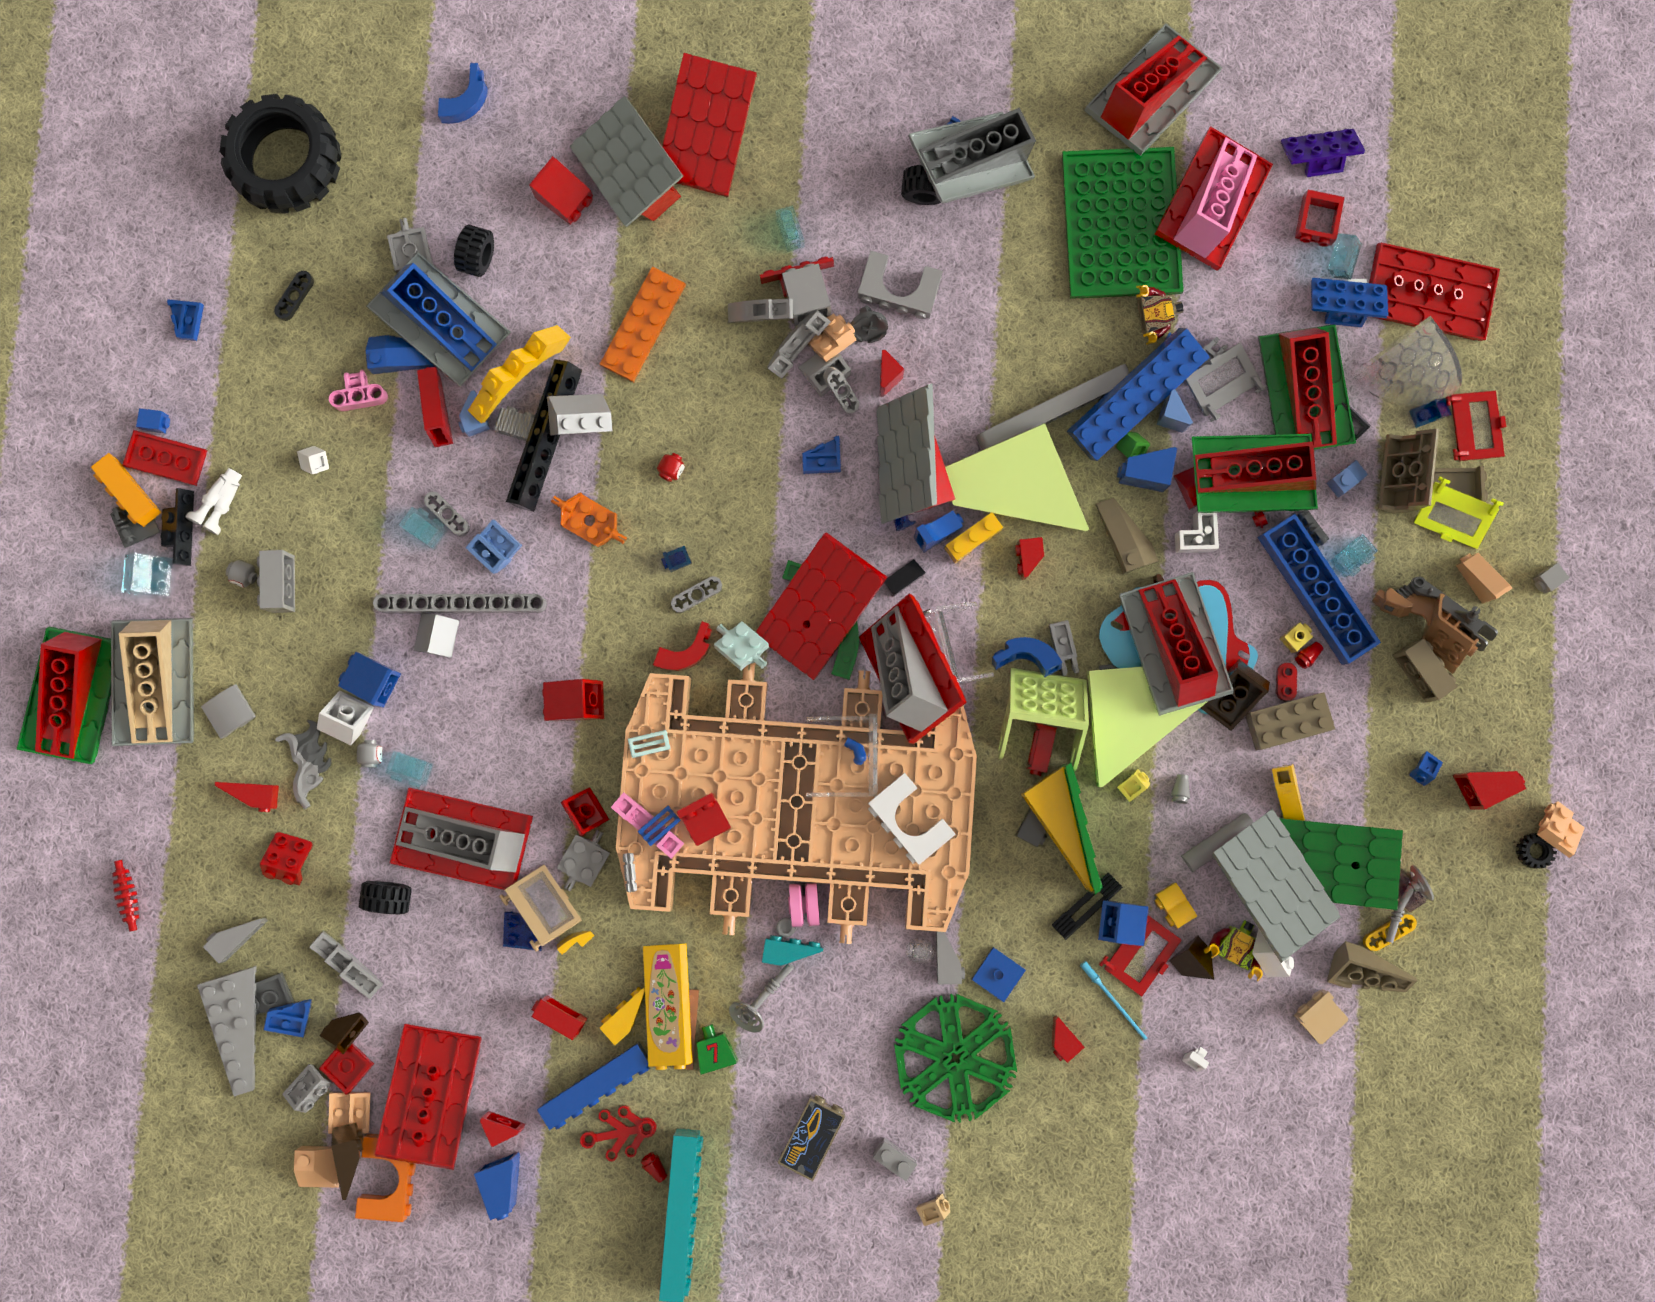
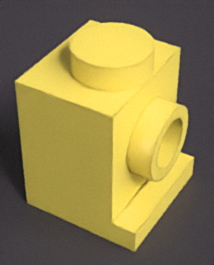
(1290, 638)

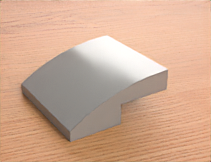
(228, 711)

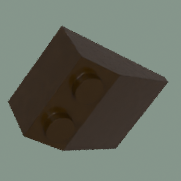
(1248, 690)
(346, 1152)

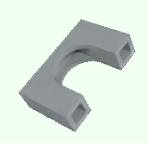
(917, 303)

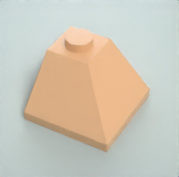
(315, 1167)

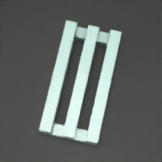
(647, 752)

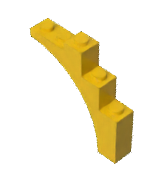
(518, 364)

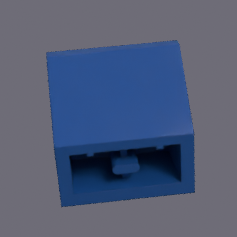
(1123, 923)

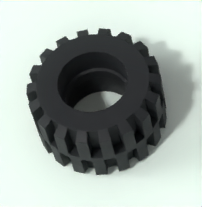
(917, 187)
(474, 250)
(385, 897)

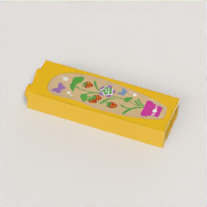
(667, 1006)

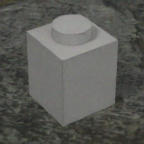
(1550, 578)

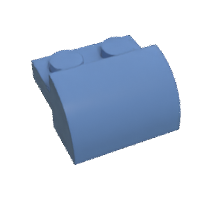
(494, 547)

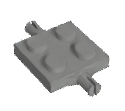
(407, 243)
(583, 860)

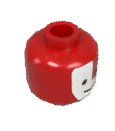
(670, 467)

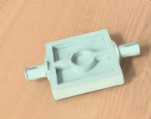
(741, 646)

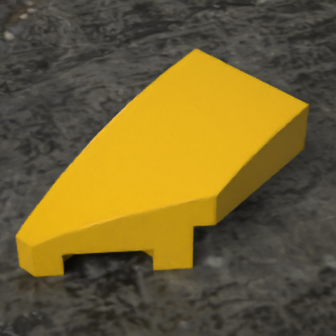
(580, 937)

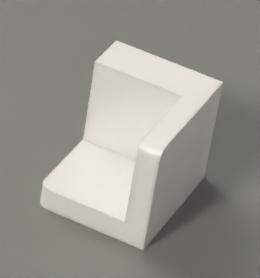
(313, 460)

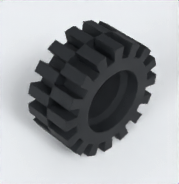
(1524, 851)

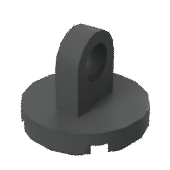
(869, 325)

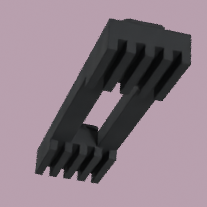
(1067, 926)

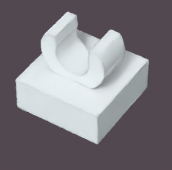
(1196, 1059)

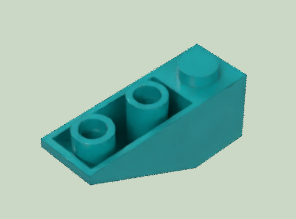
(784, 952)

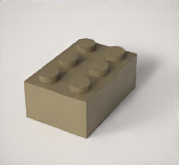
(1425, 670)

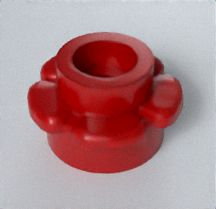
(1259, 519)

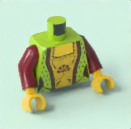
(1237, 947)

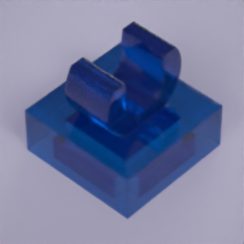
(903, 523)

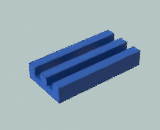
(646, 836)

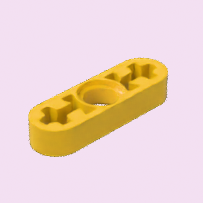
(1380, 944)

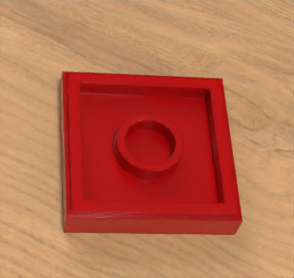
(347, 1068)

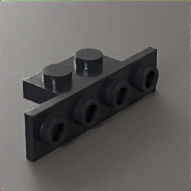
(177, 529)

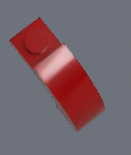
(688, 658)

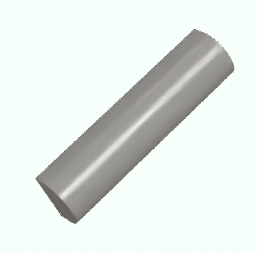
(1203, 851)

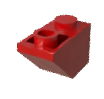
(1030, 554)

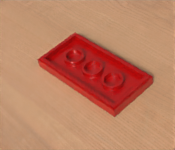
(164, 457)

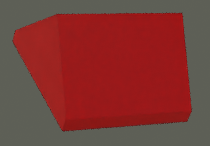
(890, 373)
(585, 811)
(500, 1128)

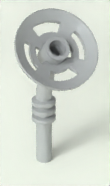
(1418, 884)
(751, 1010)

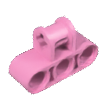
(357, 384)

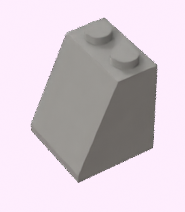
(807, 291)

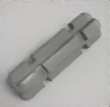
(629, 872)

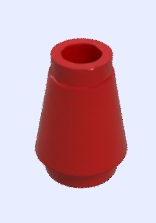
(1308, 656)
(654, 1167)

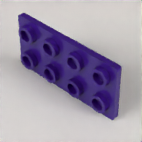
(1323, 152)

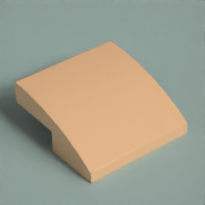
(349, 1110)

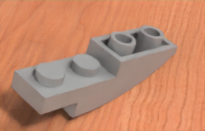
(760, 310)

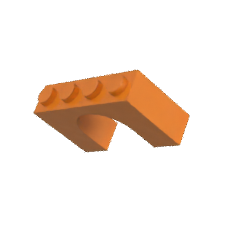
(389, 1207)

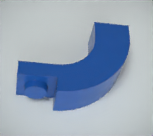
(469, 103)
(1029, 649)

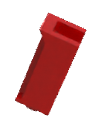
(1041, 749)

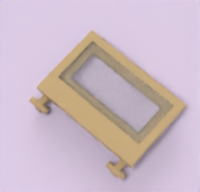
(542, 906)

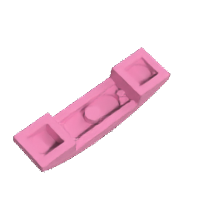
(638, 817)

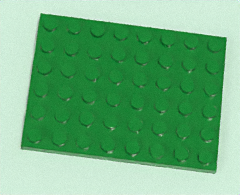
(1112, 220)

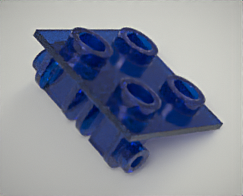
(517, 932)

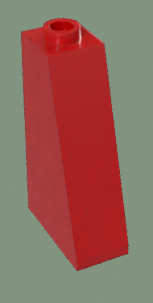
(434, 407)

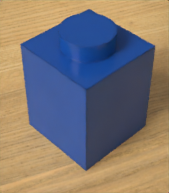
(152, 421)

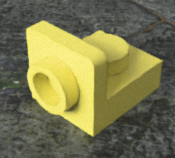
(1134, 785)

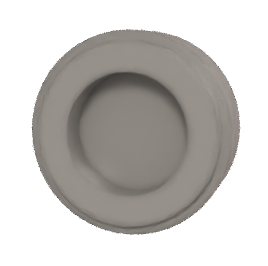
(785, 928)

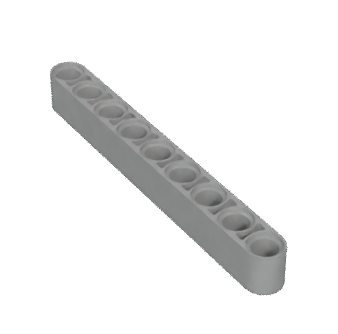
(1055, 407)
(452, 599)

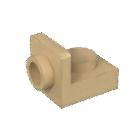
(933, 1210)

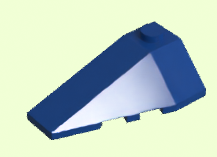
(393, 354)

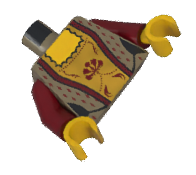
(1156, 312)

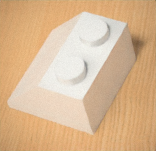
(344, 717)

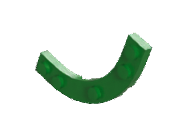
(848, 648)

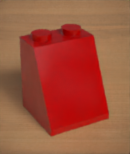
(561, 191)
(573, 700)
(1488, 788)

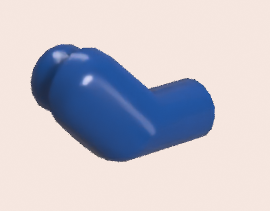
(858, 749)

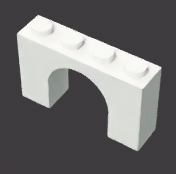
(919, 846)

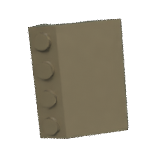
(1408, 471)

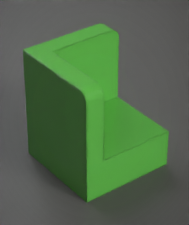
(1133, 444)

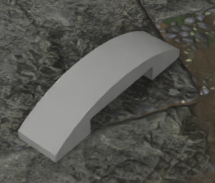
(796, 341)

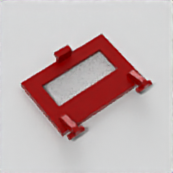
(1477, 425)
(1140, 965)

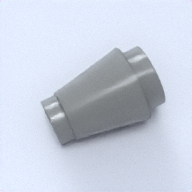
(1180, 791)

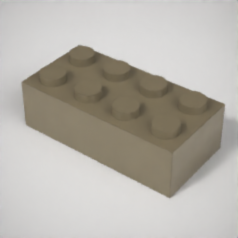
(1290, 721)

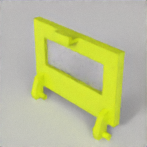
(1457, 515)

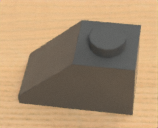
(1031, 830)

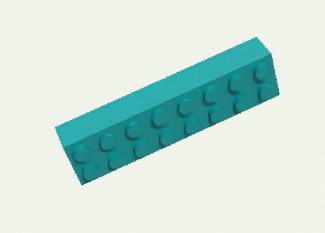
(679, 1217)

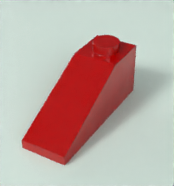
(254, 795)

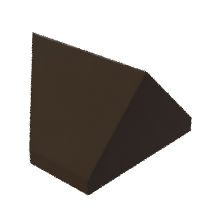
(1193, 961)

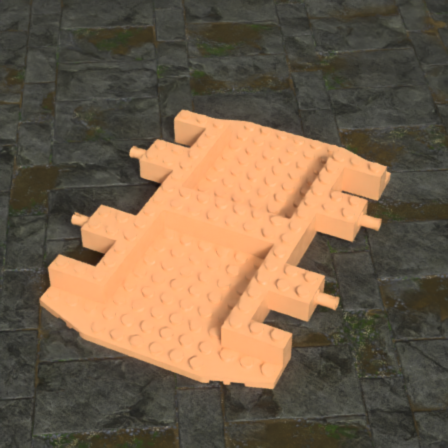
(777, 832)

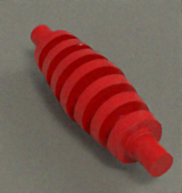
(125, 895)

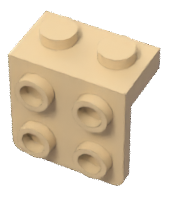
(1321, 1016)

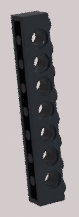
(540, 444)

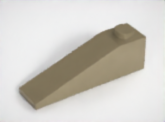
(1127, 540)

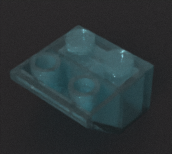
(146, 574)

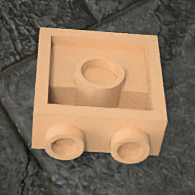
(833, 338)
(1560, 829)

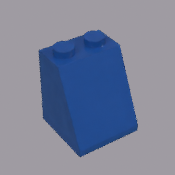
(1149, 470)
(368, 679)
(499, 1185)

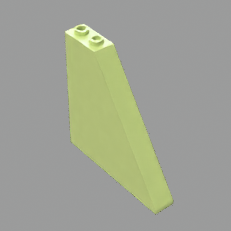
(1018, 480)
(1125, 719)

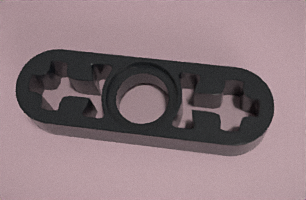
(286, 296)

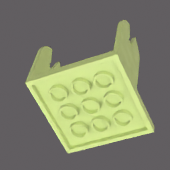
(1049, 701)

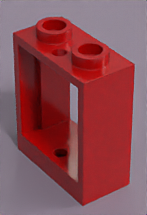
(1322, 200)
(558, 1017)

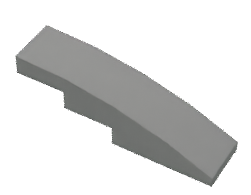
(346, 964)

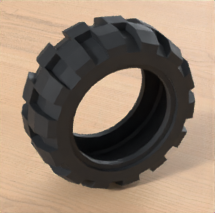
(253, 126)

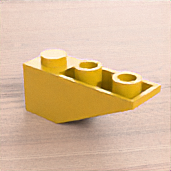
(1288, 792)
(622, 1022)

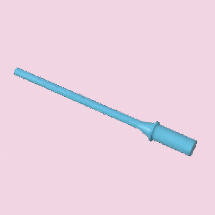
(1095, 978)

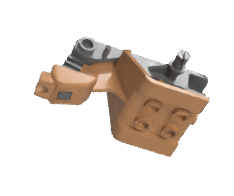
(1448, 625)

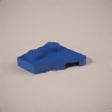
(186, 318)
(823, 458)
(289, 1018)

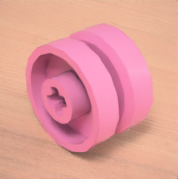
(803, 904)

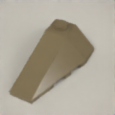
(1362, 967)

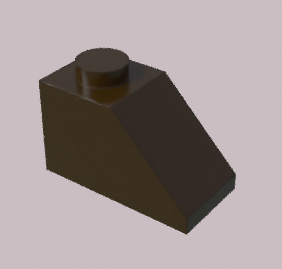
(343, 1031)

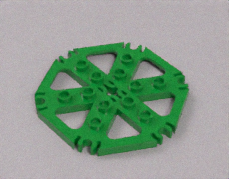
(958, 1075)

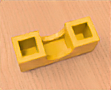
(973, 537)

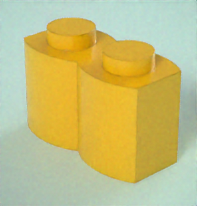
(1175, 906)

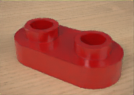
(1284, 681)

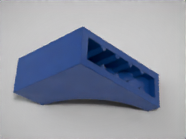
(932, 534)

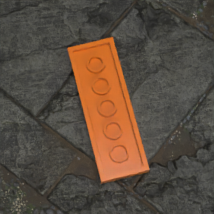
(642, 324)

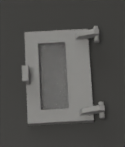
(1223, 380)

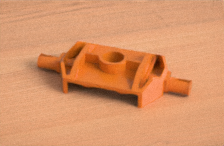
(575, 512)

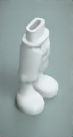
(220, 497)

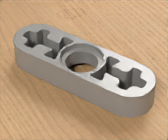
(834, 386)
(433, 508)
(706, 583)

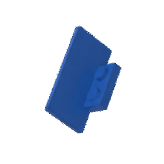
(1348, 301)

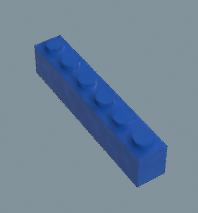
(594, 1086)

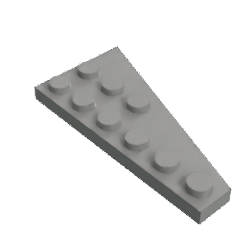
(232, 1017)

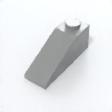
(227, 942)
(947, 963)

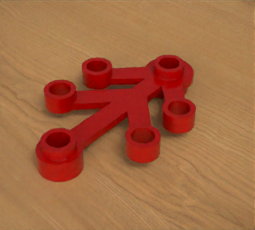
(622, 1132)

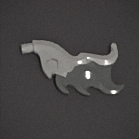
(310, 762)

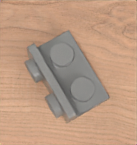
(306, 1089)

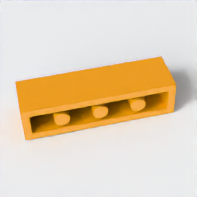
(125, 489)

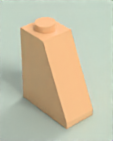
(1482, 578)

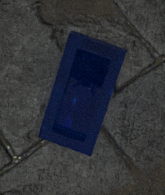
(1430, 412)

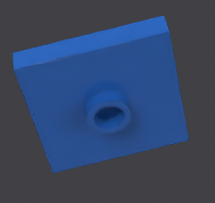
(998, 974)

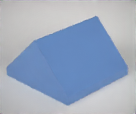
(1174, 414)

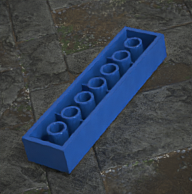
(1138, 394)
(1319, 590)

